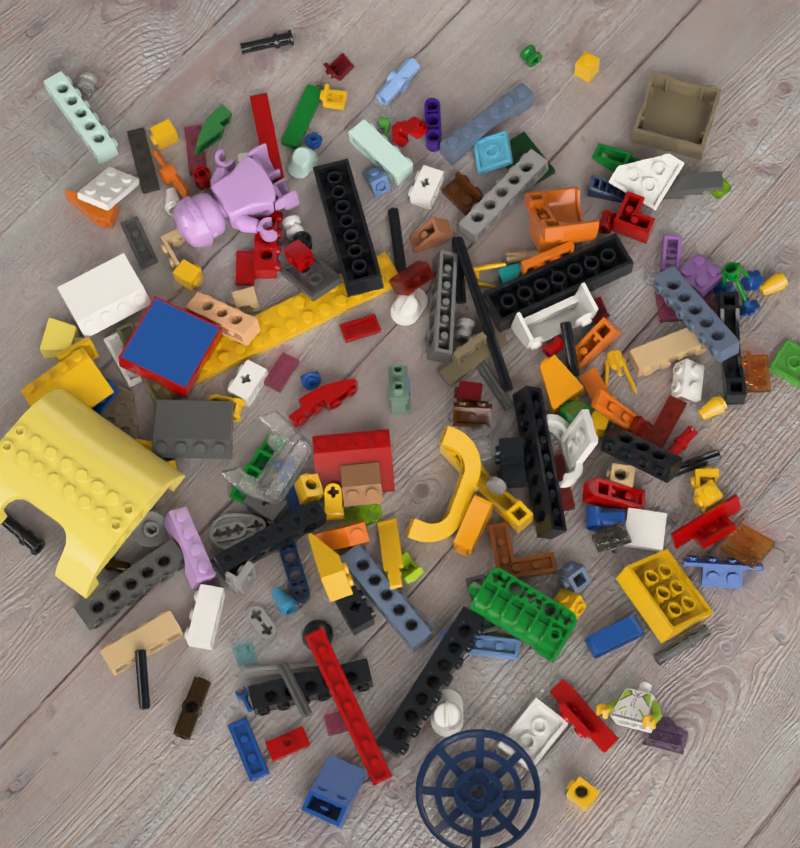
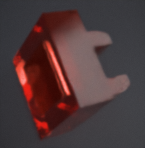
(640, 427)

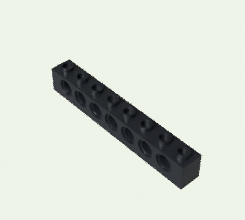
(539, 463)
(465, 620)

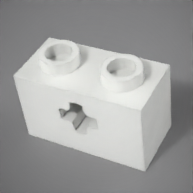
(426, 187)
(247, 372)

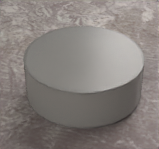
(496, 485)

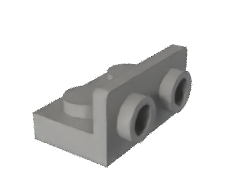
(242, 582)

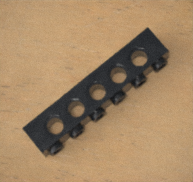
(271, 538)
(261, 691)

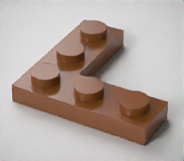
(518, 567)

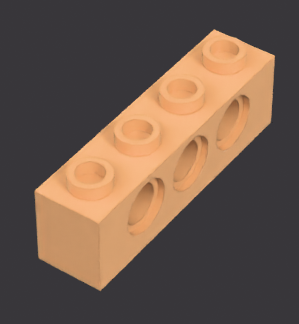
(233, 321)

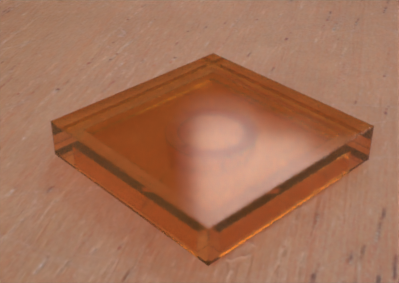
(747, 546)

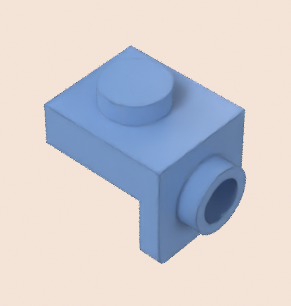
(378, 181)

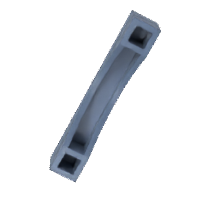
(508, 106)

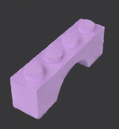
(197, 564)

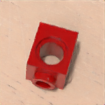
(299, 255)

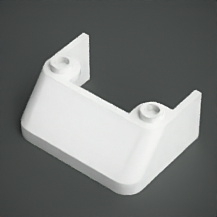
(546, 323)

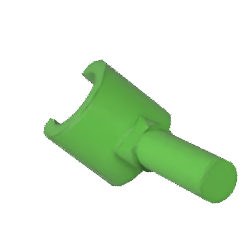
(384, 123)

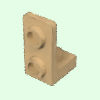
(171, 240)

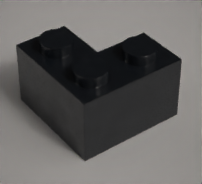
(510, 458)

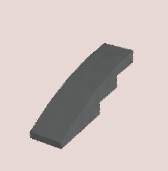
(694, 184)

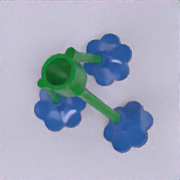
(751, 281)

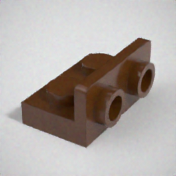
(462, 193)

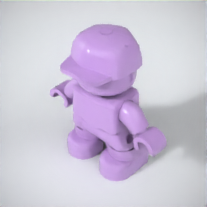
(238, 198)

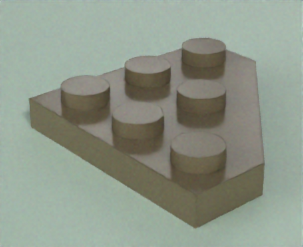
(123, 412)

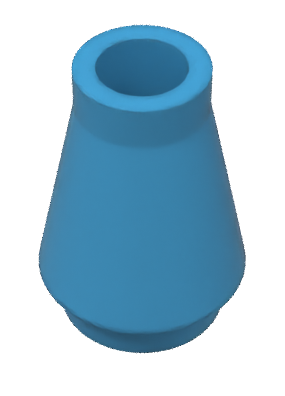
(285, 603)

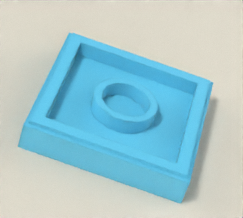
(493, 152)

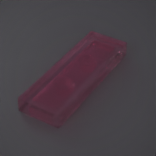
(191, 137)

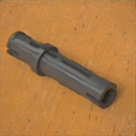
(687, 641)

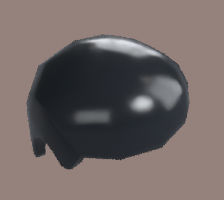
(315, 625)

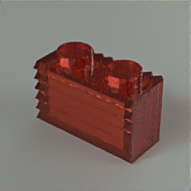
(411, 278)

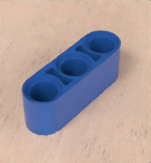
(614, 636)

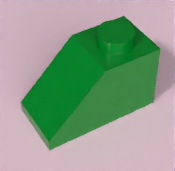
(571, 409)

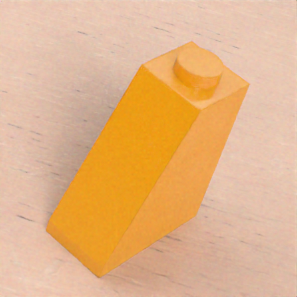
(558, 383)
(473, 526)

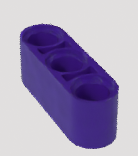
(433, 117)

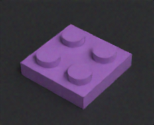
(701, 274)

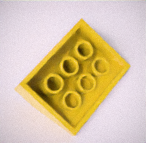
(76, 375)
(663, 595)

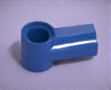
(597, 517)

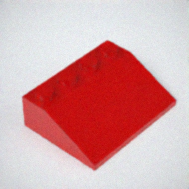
(352, 448)

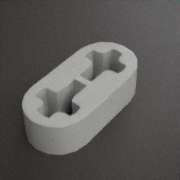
(258, 625)

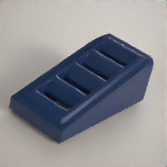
(599, 193)

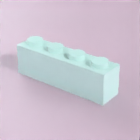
(381, 152)

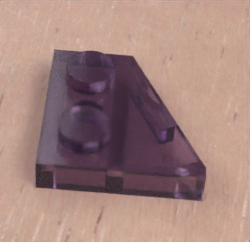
(667, 736)

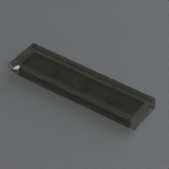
(143, 160)

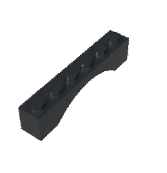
(732, 370)

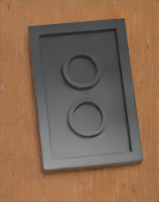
(314, 280)

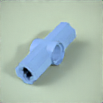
(397, 81)

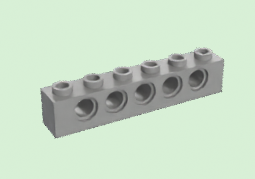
(513, 193)

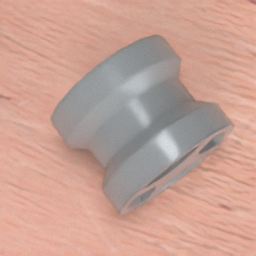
(87, 82)

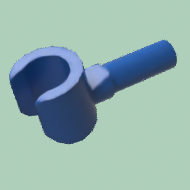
(244, 698)

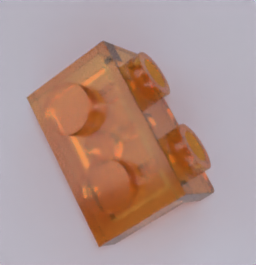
(756, 372)

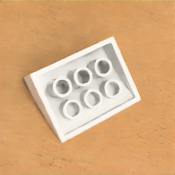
(104, 295)

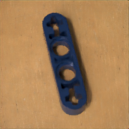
(295, 566)

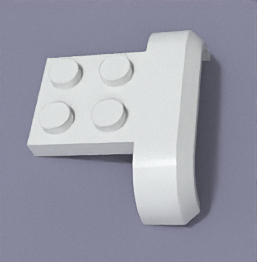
(575, 441)

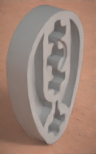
(231, 522)

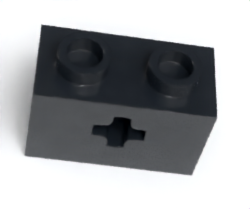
(355, 620)

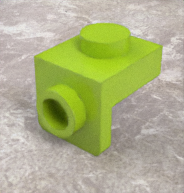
(411, 570)

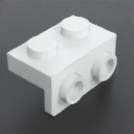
(687, 380)

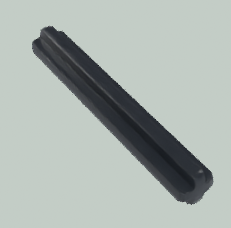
(397, 240)
(460, 280)

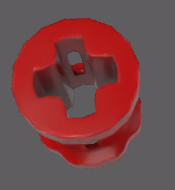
(607, 230)
(553, 346)

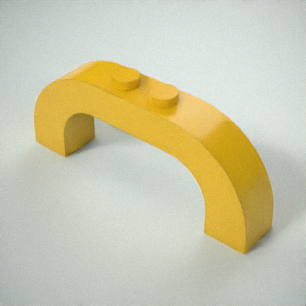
(463, 492)

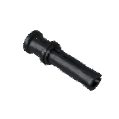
(275, 41)
(24, 536)

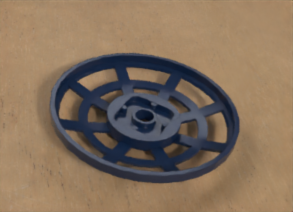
(478, 778)

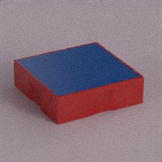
(170, 346)

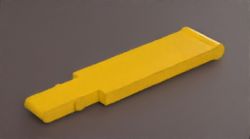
(391, 551)

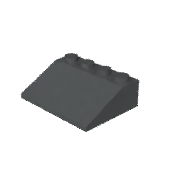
(193, 429)

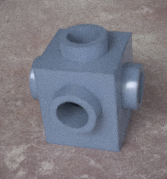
(573, 576)

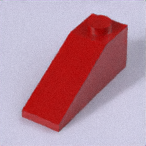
(612, 494)

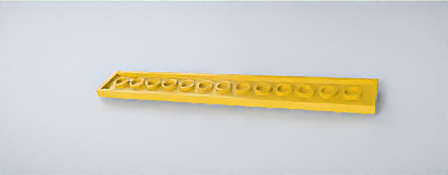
(290, 320)

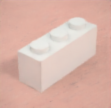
(205, 616)

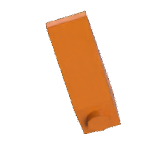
(97, 215)
(596, 341)
(345, 535)

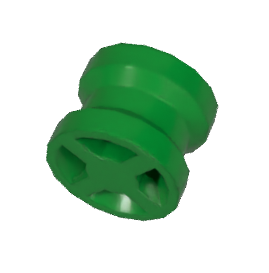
(531, 56)

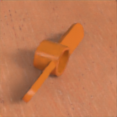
(169, 174)

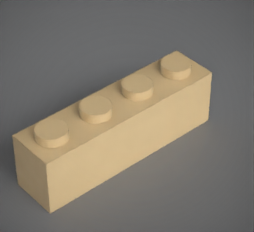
(665, 351)
(149, 636)

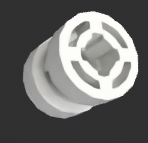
(292, 225)

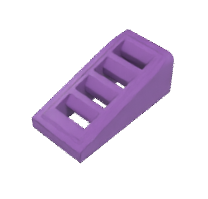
(671, 240)

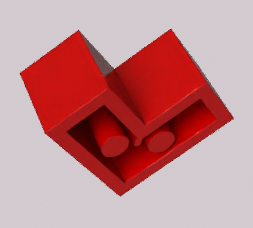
(631, 221)

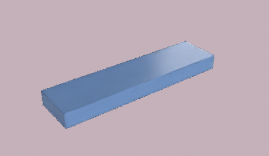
(490, 646)

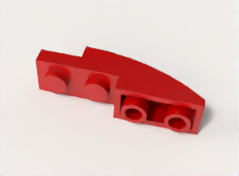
(326, 396)

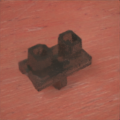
(612, 538)

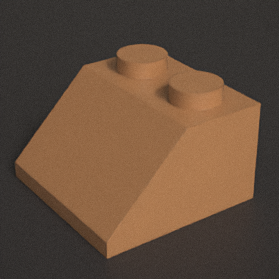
(361, 484)

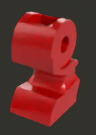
(413, 127)

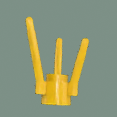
(483, 267)
(616, 362)

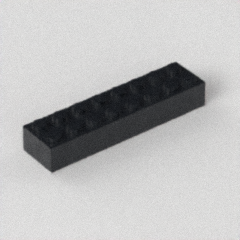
(348, 228)
(558, 280)

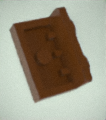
(472, 414)

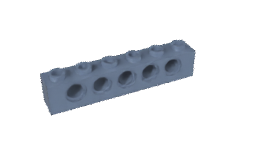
(696, 314)
(413, 638)

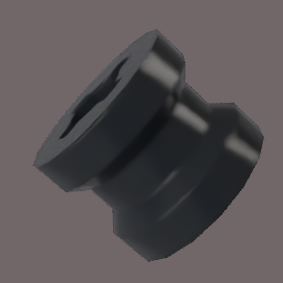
(304, 237)

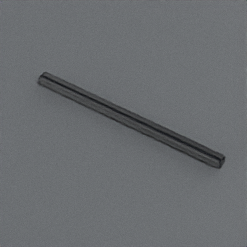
(483, 314)

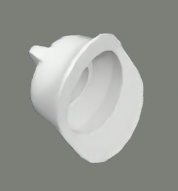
(409, 308)
(447, 713)

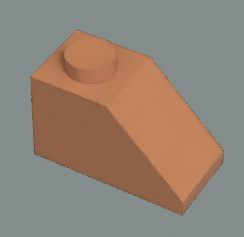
(431, 234)

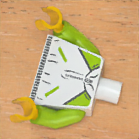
(633, 709)

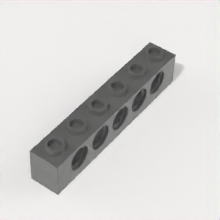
(442, 306)
(134, 574)

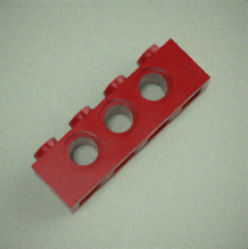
(268, 268)

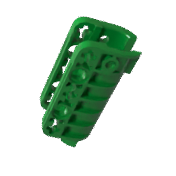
(521, 617)

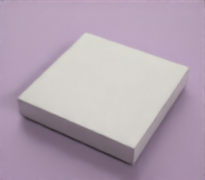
(646, 529)

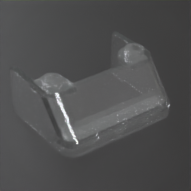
(283, 468)

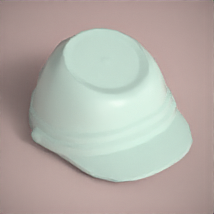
(302, 162)

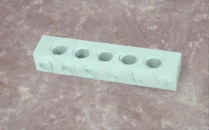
(102, 150)

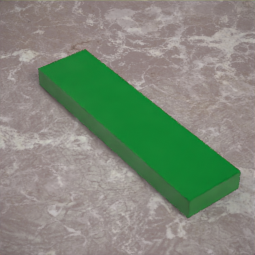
(302, 117)

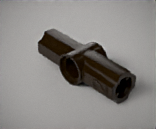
(188, 720)

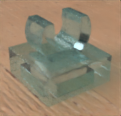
(245, 654)

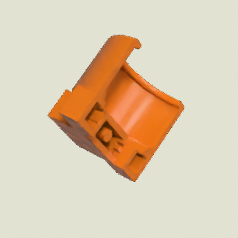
(558, 218)

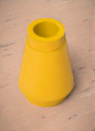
(773, 284)
(713, 407)

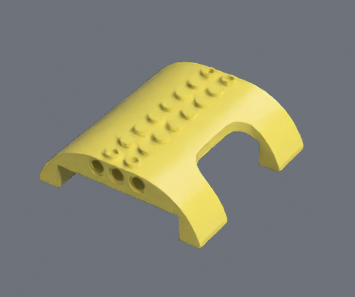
(83, 478)

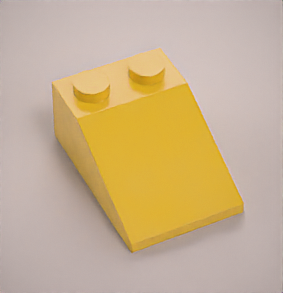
(331, 570)

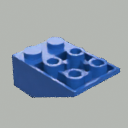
(334, 791)

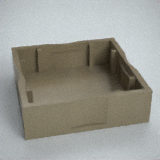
(676, 115)

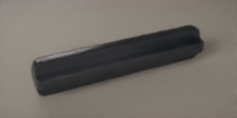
(569, 348)
(699, 461)
(142, 679)

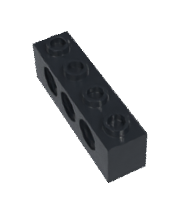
(641, 454)

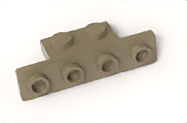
(469, 356)

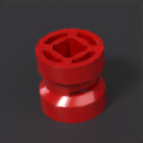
(202, 177)

